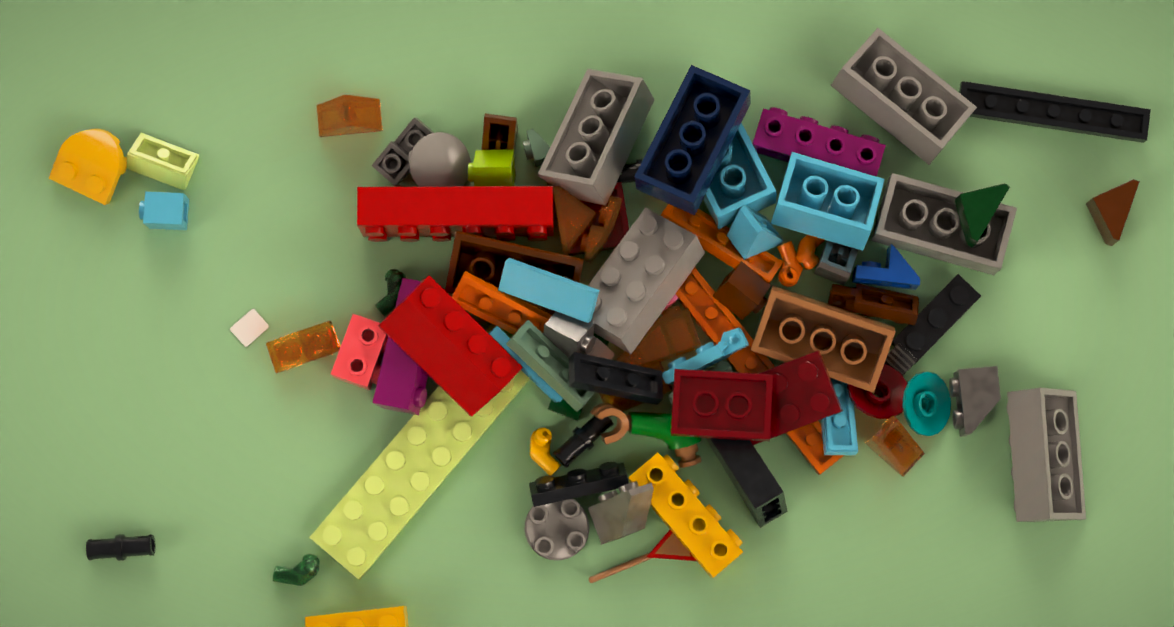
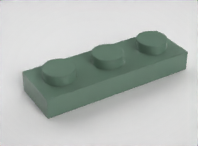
(548, 363)

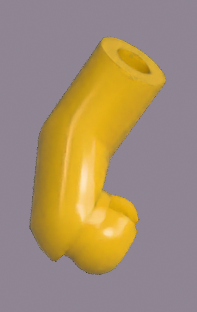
(540, 450)

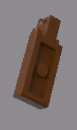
(876, 302)

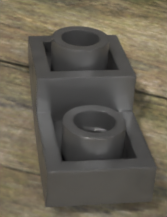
(394, 159)

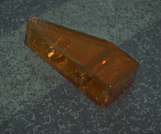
(667, 338)

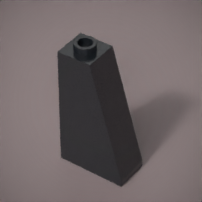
(751, 478)

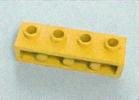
(686, 516)

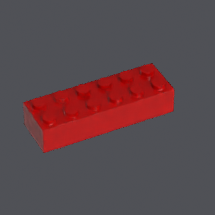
(444, 210)

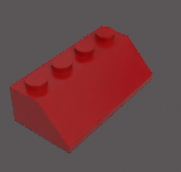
(450, 346)

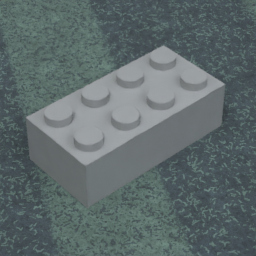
(926, 222)
(642, 278)

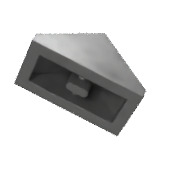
(836, 262)

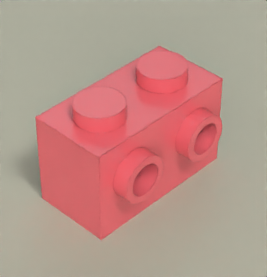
(360, 353)

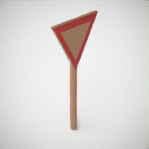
(667, 548)

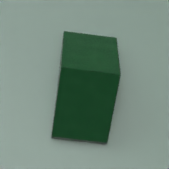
(977, 209)

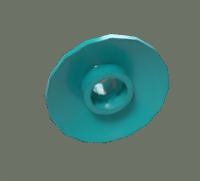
(926, 403)

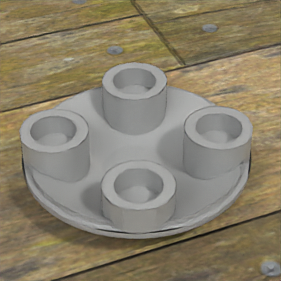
(439, 161)
(557, 529)

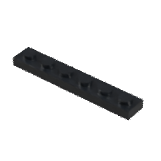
(1057, 112)

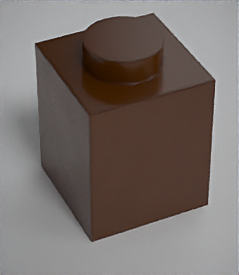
(742, 291)

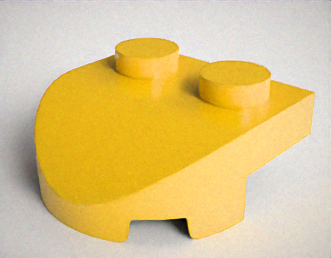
(90, 164)

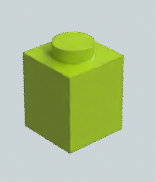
(492, 168)

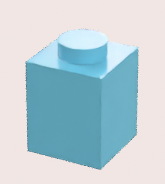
(164, 210)

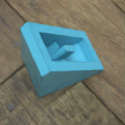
(752, 233)

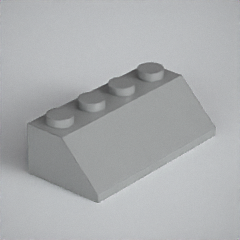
(903, 96)
(597, 135)
(1046, 455)

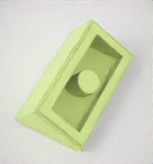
(162, 161)

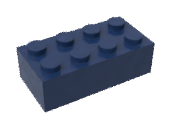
(692, 139)

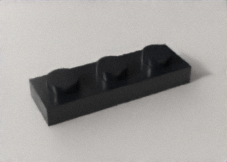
(937, 317)
(615, 378)
(578, 483)

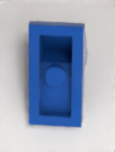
(895, 274)

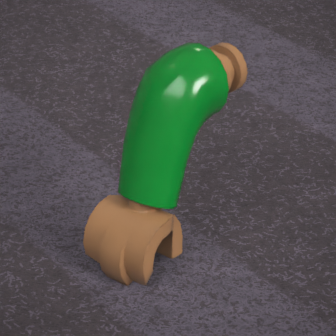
(650, 425)

